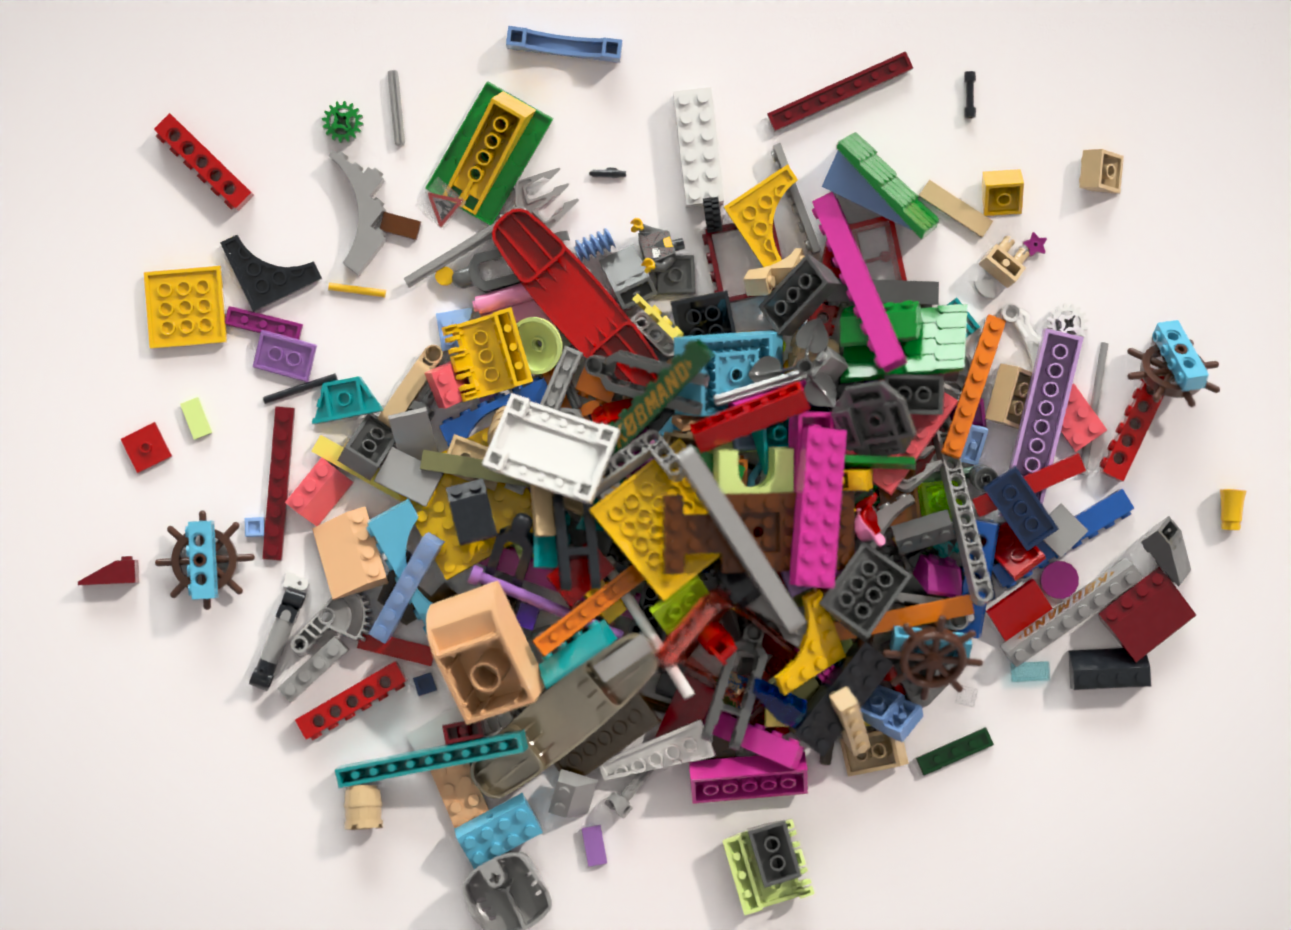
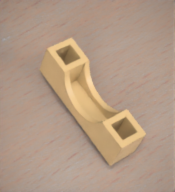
(850, 716)

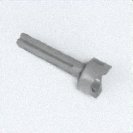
(621, 802)

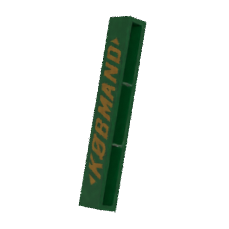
(661, 392)

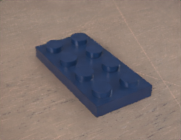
(1020, 508)

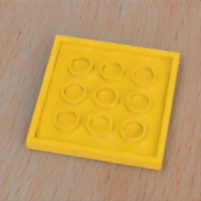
(185, 307)

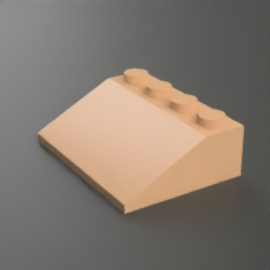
(349, 554)

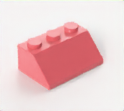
(319, 492)

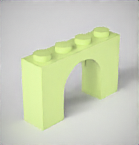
(778, 479)

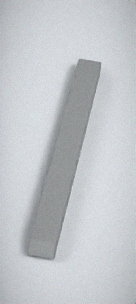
(961, 529)
(739, 539)

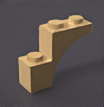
(762, 280)

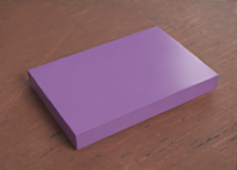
(284, 355)

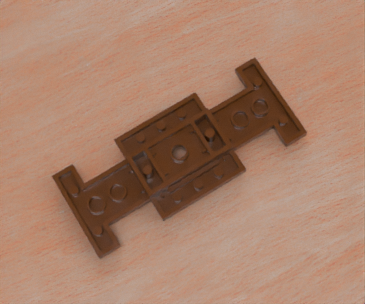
(769, 511)

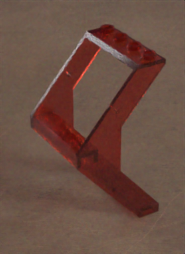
(712, 609)

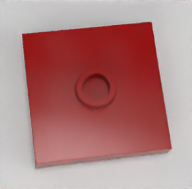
(146, 447)

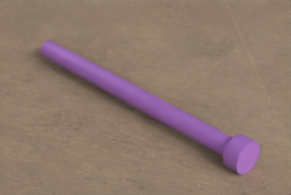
(478, 576)

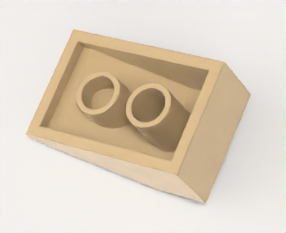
(882, 755)

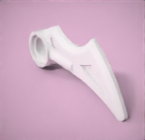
(1022, 324)

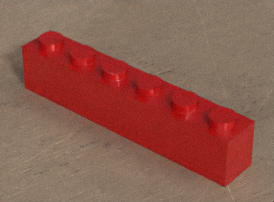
(749, 417)

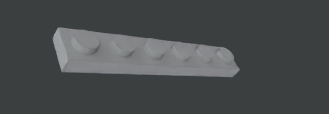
(798, 206)

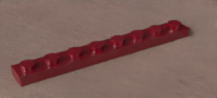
(840, 91)
(278, 483)

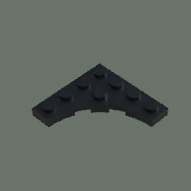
(263, 281)

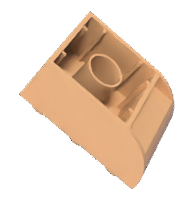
(483, 653)

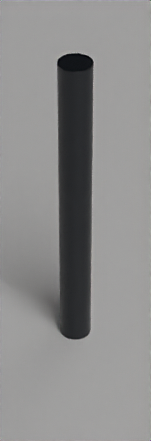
(299, 388)

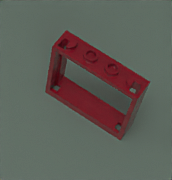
(712, 259)

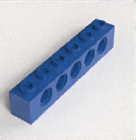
(990, 532)

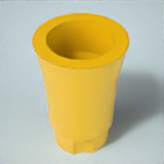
(1232, 508)

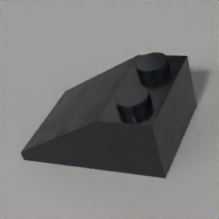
(471, 511)

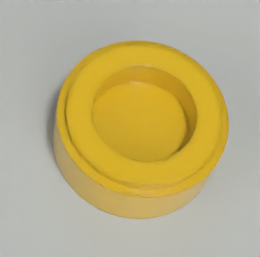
(444, 276)

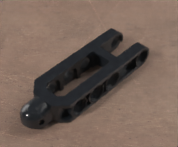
(519, 534)
(565, 554)

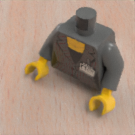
(656, 246)

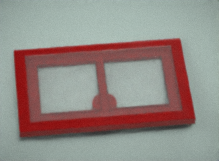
(879, 248)

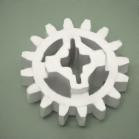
(1060, 318)

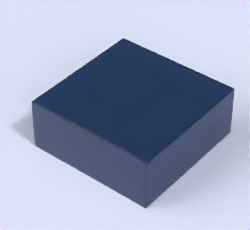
(425, 684)

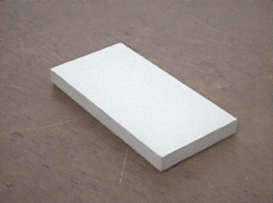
(432, 734)

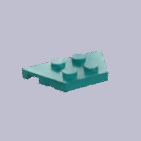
(345, 400)

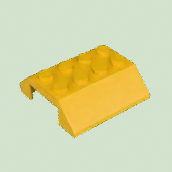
(488, 354)

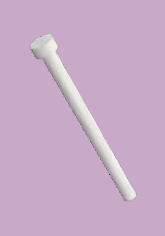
(649, 632)

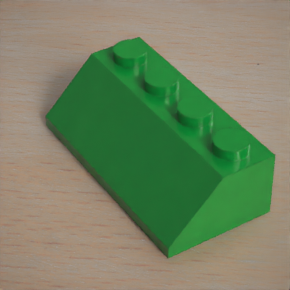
(904, 318)

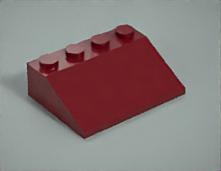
(1147, 614)

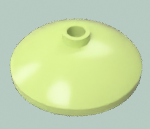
(544, 357)

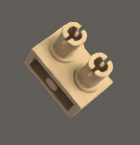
(1002, 264)

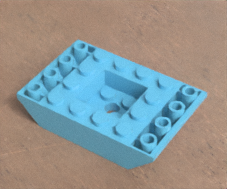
(732, 353)

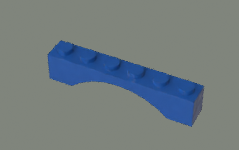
(469, 419)

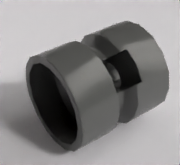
(981, 475)

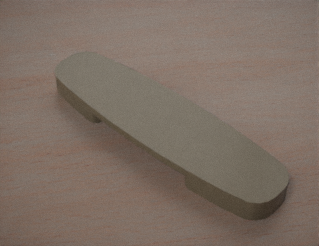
(563, 720)

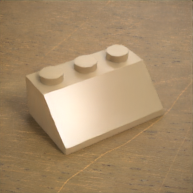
(1008, 396)

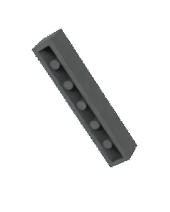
(893, 291)

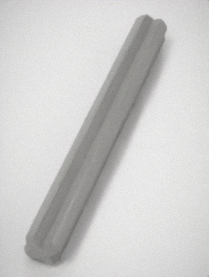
(759, 387)

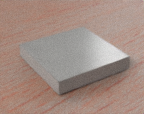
(1069, 531)

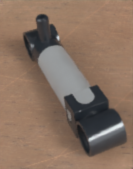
(277, 639)

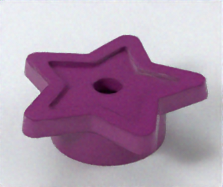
(1040, 244)

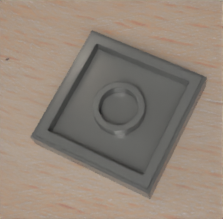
(678, 278)

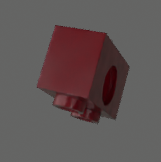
(461, 732)

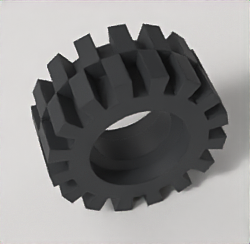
(712, 214)

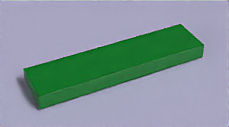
(879, 462)

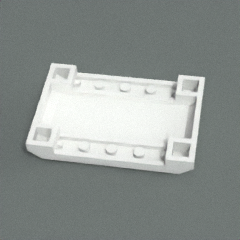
(551, 449)

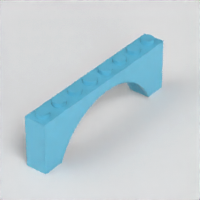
(392, 533)

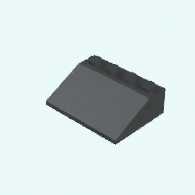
(865, 591)

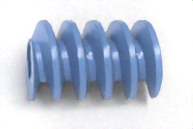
(594, 245)

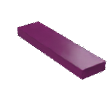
(256, 322)

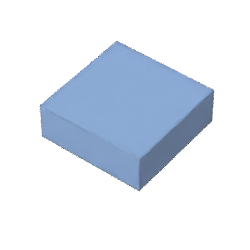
(254, 526)

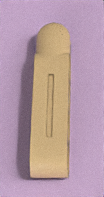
(412, 383)

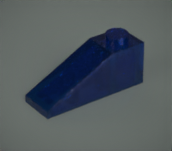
(785, 708)

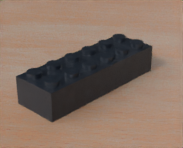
(861, 673)

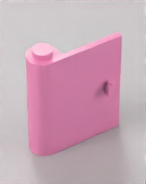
(512, 296)

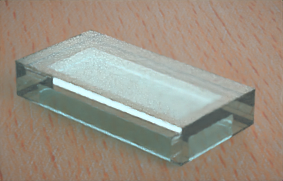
(1030, 671)

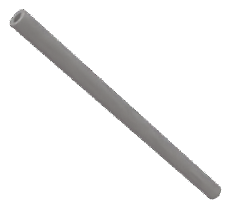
(1095, 397)

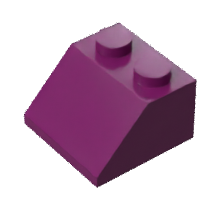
(939, 575)

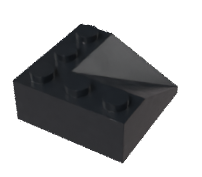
(704, 314)

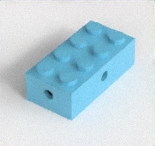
(498, 830)

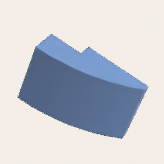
(891, 713)

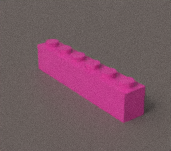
(762, 742)

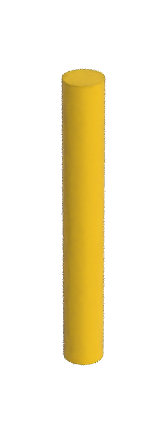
(357, 290)

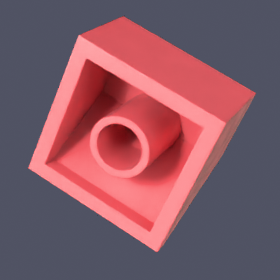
(445, 386)

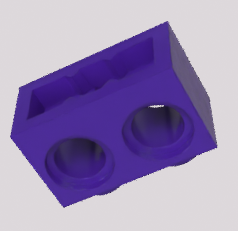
(527, 615)

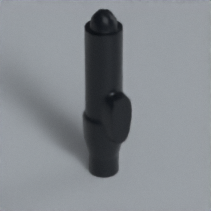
(609, 172)

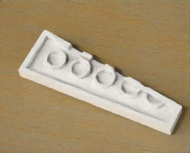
(664, 751)

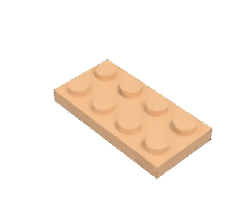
(459, 793)

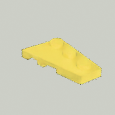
(665, 323)

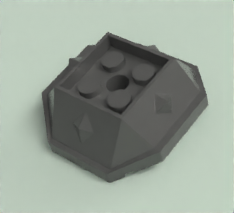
(865, 433)

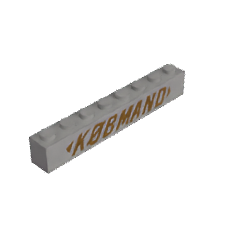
(1071, 612)

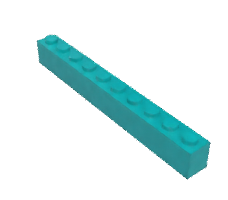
(431, 758)

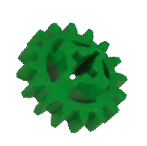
(348, 117)

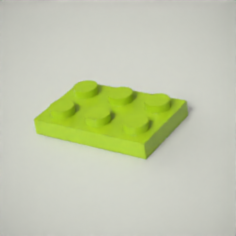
(679, 605)

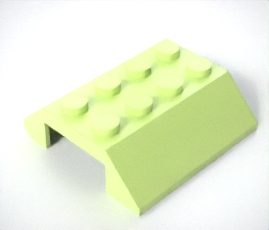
(748, 878)

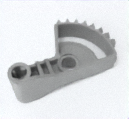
(339, 623)

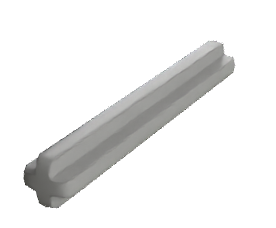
(396, 107)

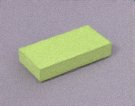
(196, 418)

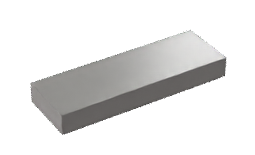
(623, 657)

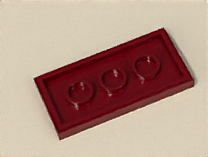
(684, 712)

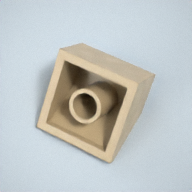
(1101, 171)

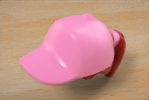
(866, 521)

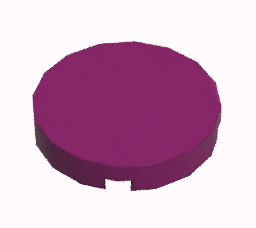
(1059, 579)

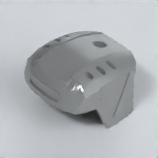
(512, 898)

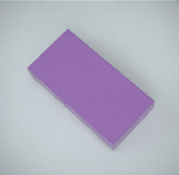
(594, 845)

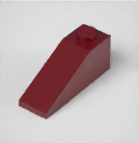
(117, 572)

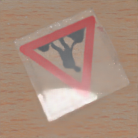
(440, 203)

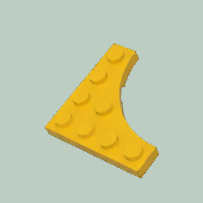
(755, 213)
(818, 647)

